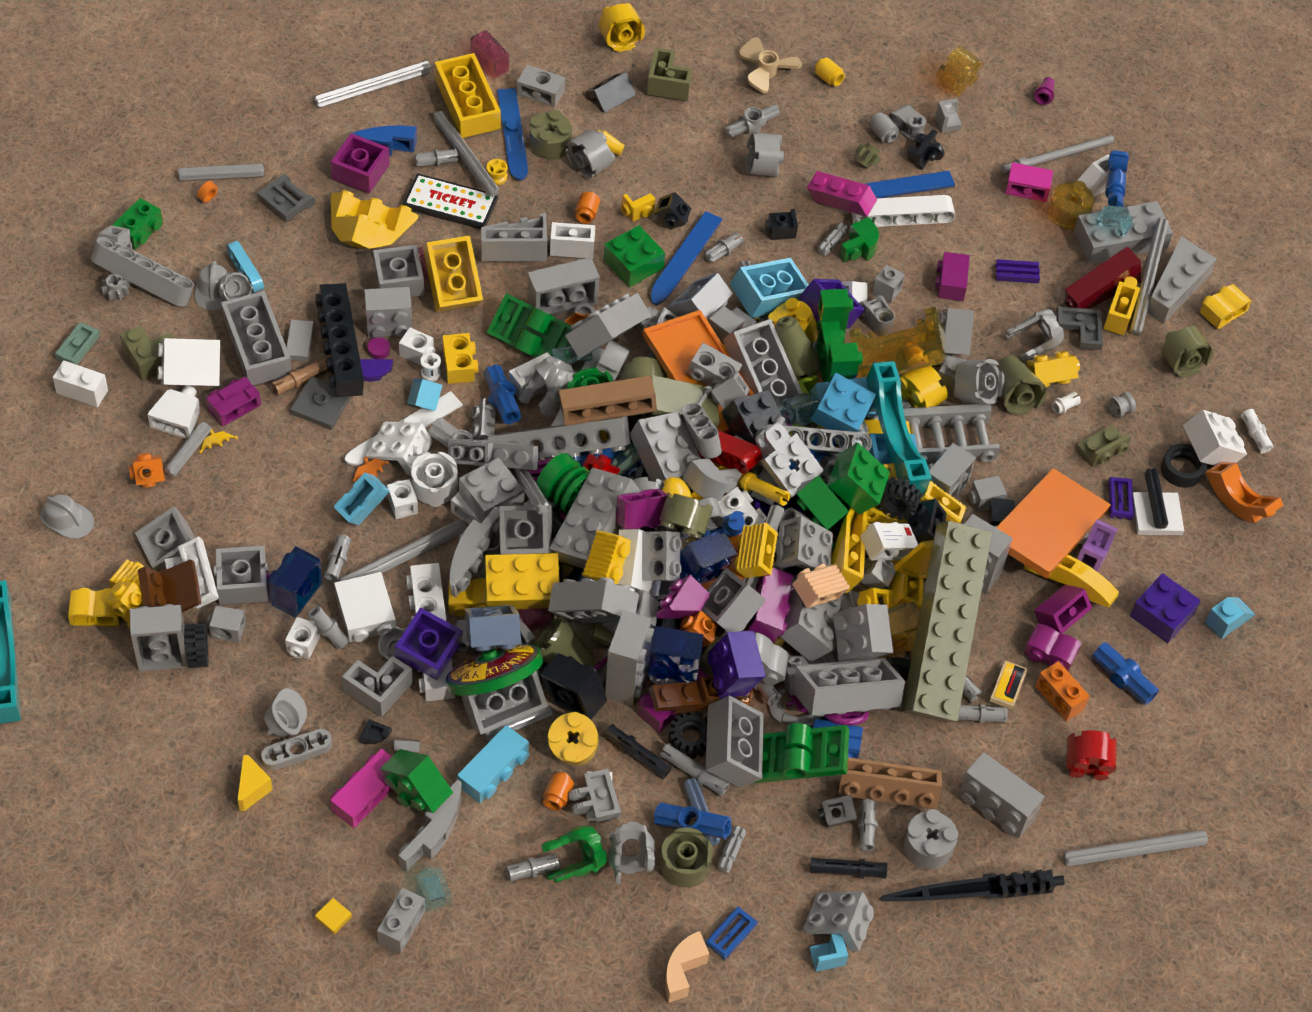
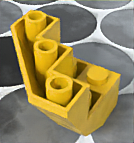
(368, 222)

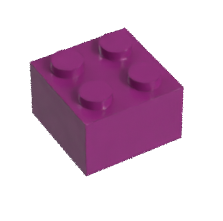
(360, 163)

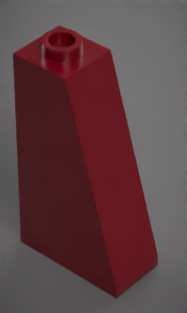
(1103, 280)

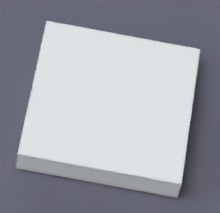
(1144, 517)

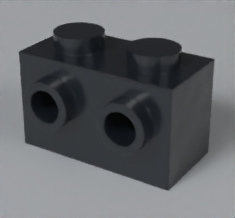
(926, 519)

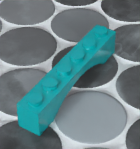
(908, 462)
(8, 667)

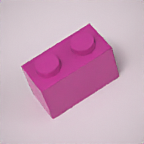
(1029, 182)

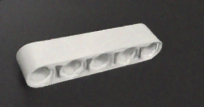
(910, 211)

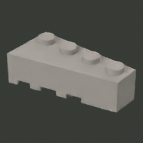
(1181, 278)

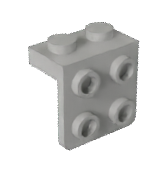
(841, 914)

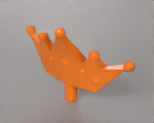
(369, 467)

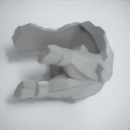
(1049, 326)
(555, 376)
(619, 861)

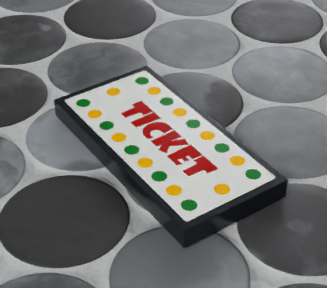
(450, 201)

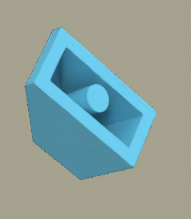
(1228, 616)

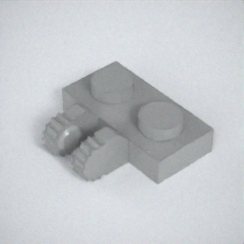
(601, 796)

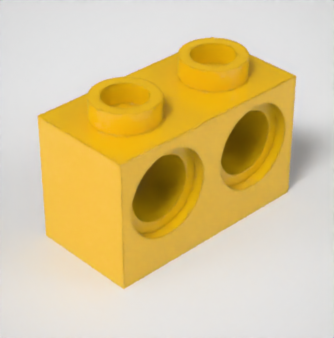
(458, 358)

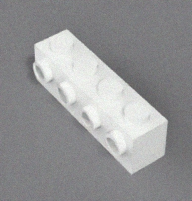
(741, 502)

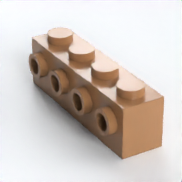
(608, 400)
(891, 783)

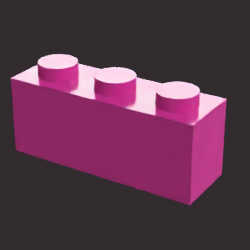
(842, 193)
(362, 792)

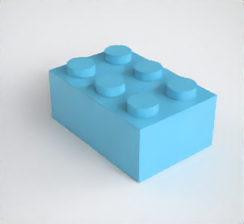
(768, 285)

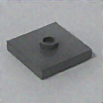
(319, 404)

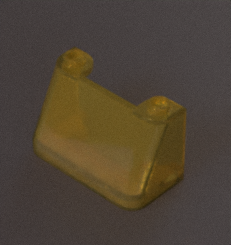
(909, 348)

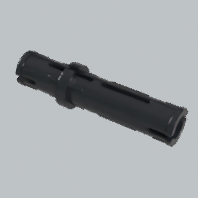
(615, 734)
(848, 867)

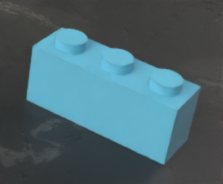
(494, 764)

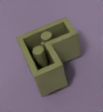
(667, 79)
(142, 351)

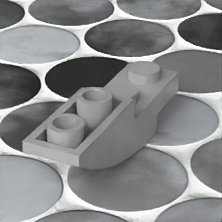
(484, 451)
(468, 555)
(432, 837)

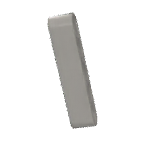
(142, 271)
(825, 438)

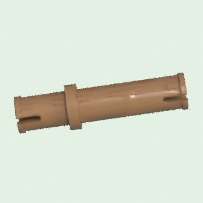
(296, 378)

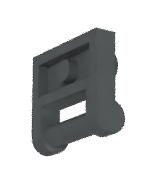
(282, 202)

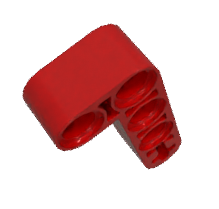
(736, 453)

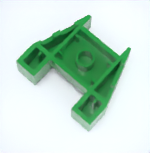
(830, 345)

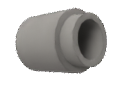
(884, 128)

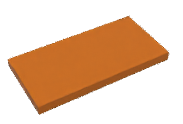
(678, 342)
(1051, 522)

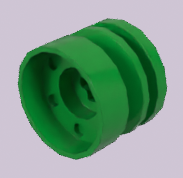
(562, 481)

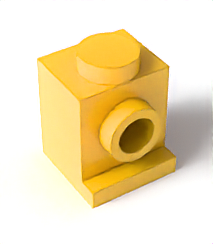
(873, 595)

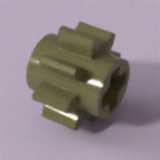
(867, 155)

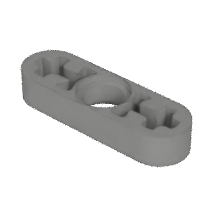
(316, 749)

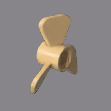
(767, 64)

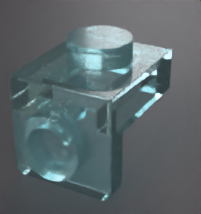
(1115, 217)

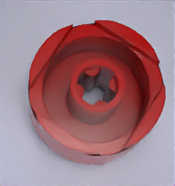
(1091, 754)

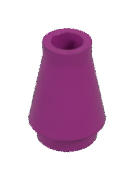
(1045, 92)

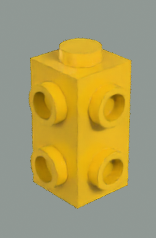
(1055, 368)
(123, 598)

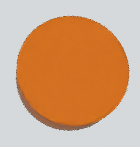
(207, 191)

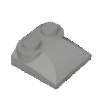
(163, 536)

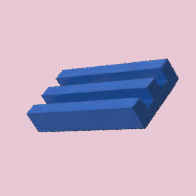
(718, 948)

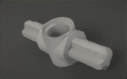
(752, 120)

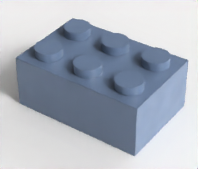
(492, 627)

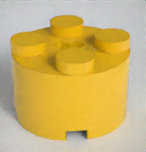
(621, 27)
(799, 311)
(922, 388)
(574, 725)

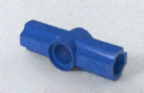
(502, 394)
(1125, 673)
(679, 817)

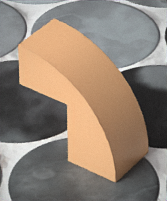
(686, 956)

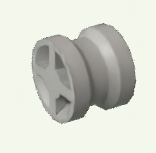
(1123, 404)

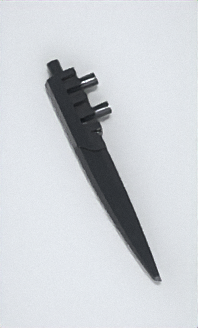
(989, 886)

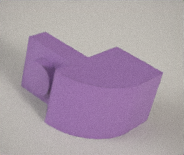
(1097, 545)

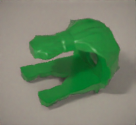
(589, 843)

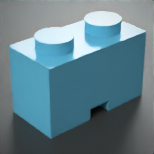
(362, 498)

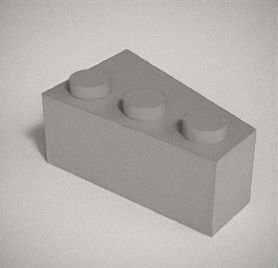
(515, 241)

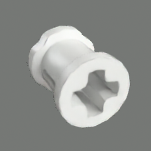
(427, 368)

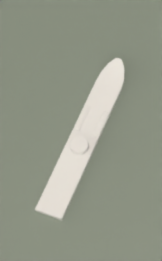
(446, 405)

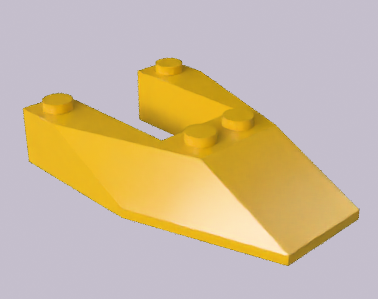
(850, 556)

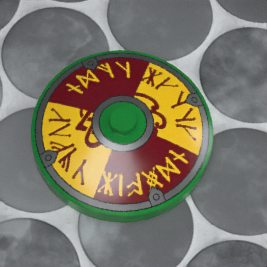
(494, 670)

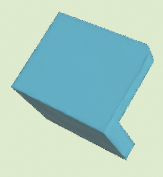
(424, 394)
(829, 954)

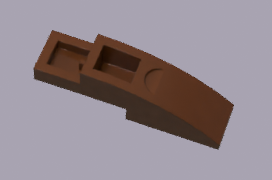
(686, 696)

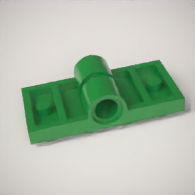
(528, 327)
(804, 752)

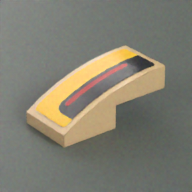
(1008, 685)

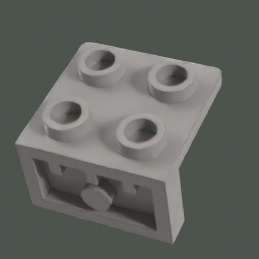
(803, 544)

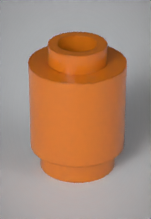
(587, 207)
(557, 791)

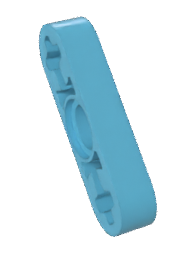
(245, 265)

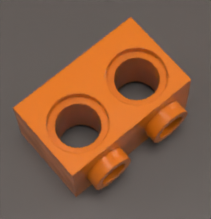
(1062, 691)

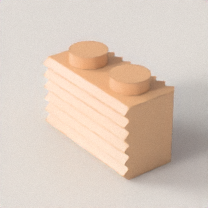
(820, 585)

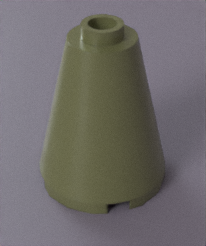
(797, 347)
(1022, 387)
(563, 640)

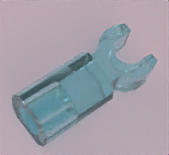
(568, 355)

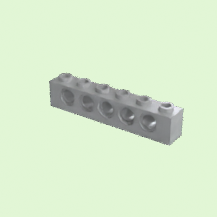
(616, 427)

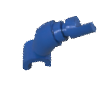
(1116, 179)
(732, 525)

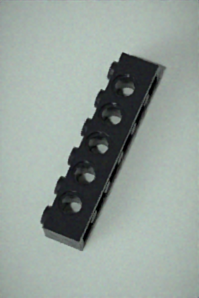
(341, 340)

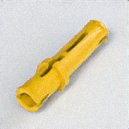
(751, 483)

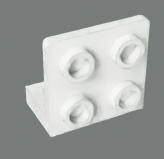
(400, 442)

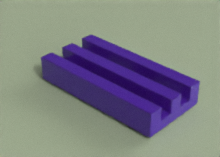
(1019, 269)
(1111, 492)

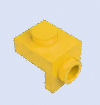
(639, 208)

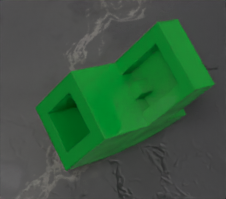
(862, 241)

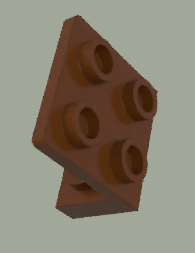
(172, 586)

